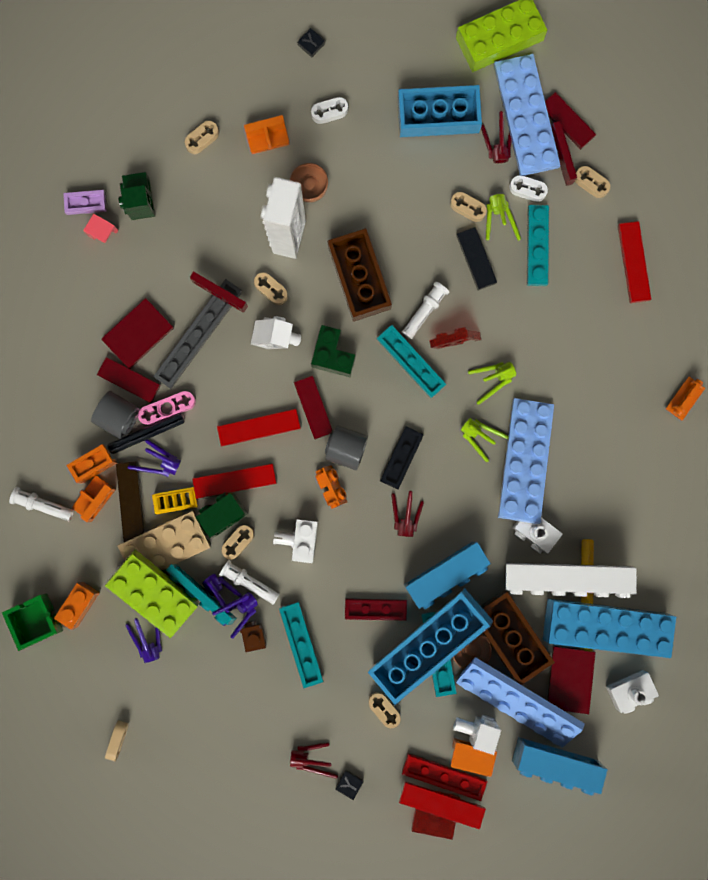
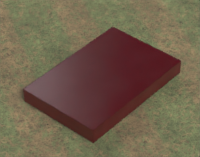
(137, 333)
(571, 679)

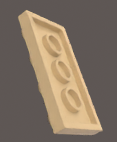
(169, 542)

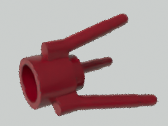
(500, 153)
(406, 526)
(301, 760)

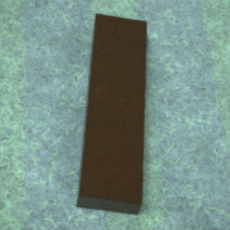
(130, 501)

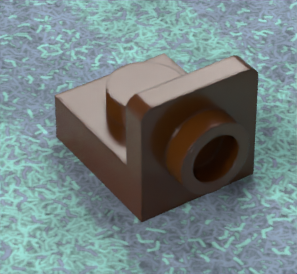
(253, 636)

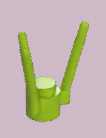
(499, 205)
(502, 372)
(472, 428)

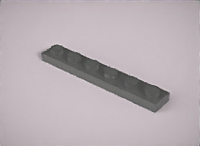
(195, 337)

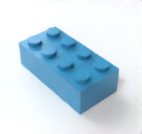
(439, 111)
(447, 574)
(559, 766)

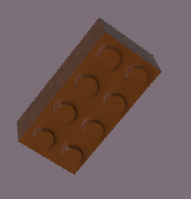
(359, 275)
(515, 639)

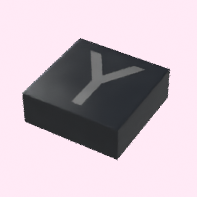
(311, 42)
(349, 784)

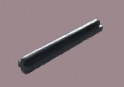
(145, 433)

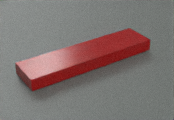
(634, 262)
(258, 427)
(234, 481)
(444, 777)
(442, 805)

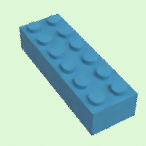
(609, 628)
(430, 646)

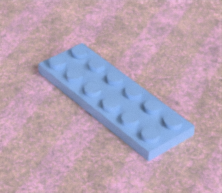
(526, 115)
(526, 461)
(519, 703)

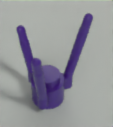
(169, 462)
(213, 586)
(243, 604)
(147, 651)

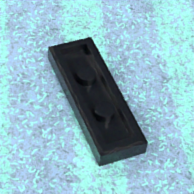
(476, 258)
(401, 458)

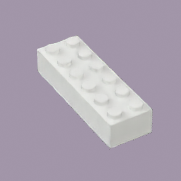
(284, 217)
(571, 578)

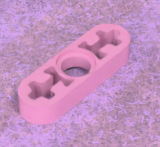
(154, 418)

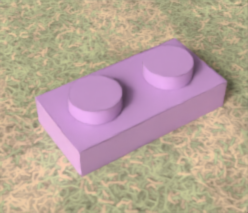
(85, 202)

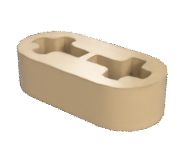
(199, 133)
(592, 182)
(470, 202)
(273, 285)
(234, 539)
(380, 712)
(116, 740)

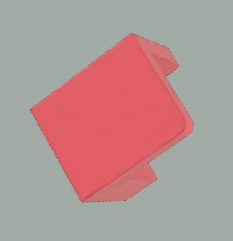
(99, 228)

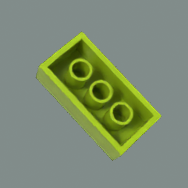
(501, 34)
(152, 593)

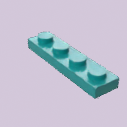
(538, 245)
(411, 361)
(194, 589)
(301, 645)
(443, 677)

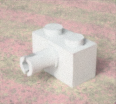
(274, 333)
(542, 535)
(301, 540)
(632, 691)
(483, 732)

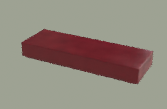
(572, 124)
(564, 155)
(219, 292)
(128, 380)
(313, 407)
(376, 609)

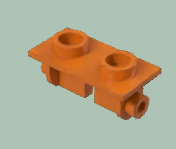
(685, 398)
(329, 478)

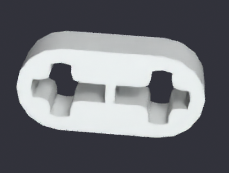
(327, 107)
(529, 184)

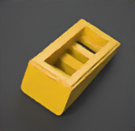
(157, 504)

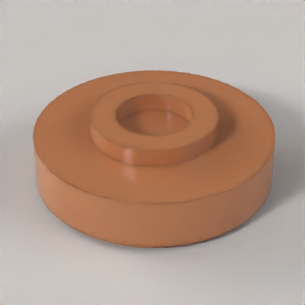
(312, 181)
(477, 648)

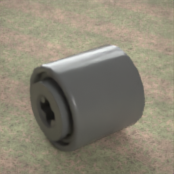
(115, 415)
(346, 447)

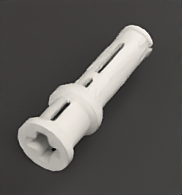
(429, 303)
(32, 501)
(240, 577)

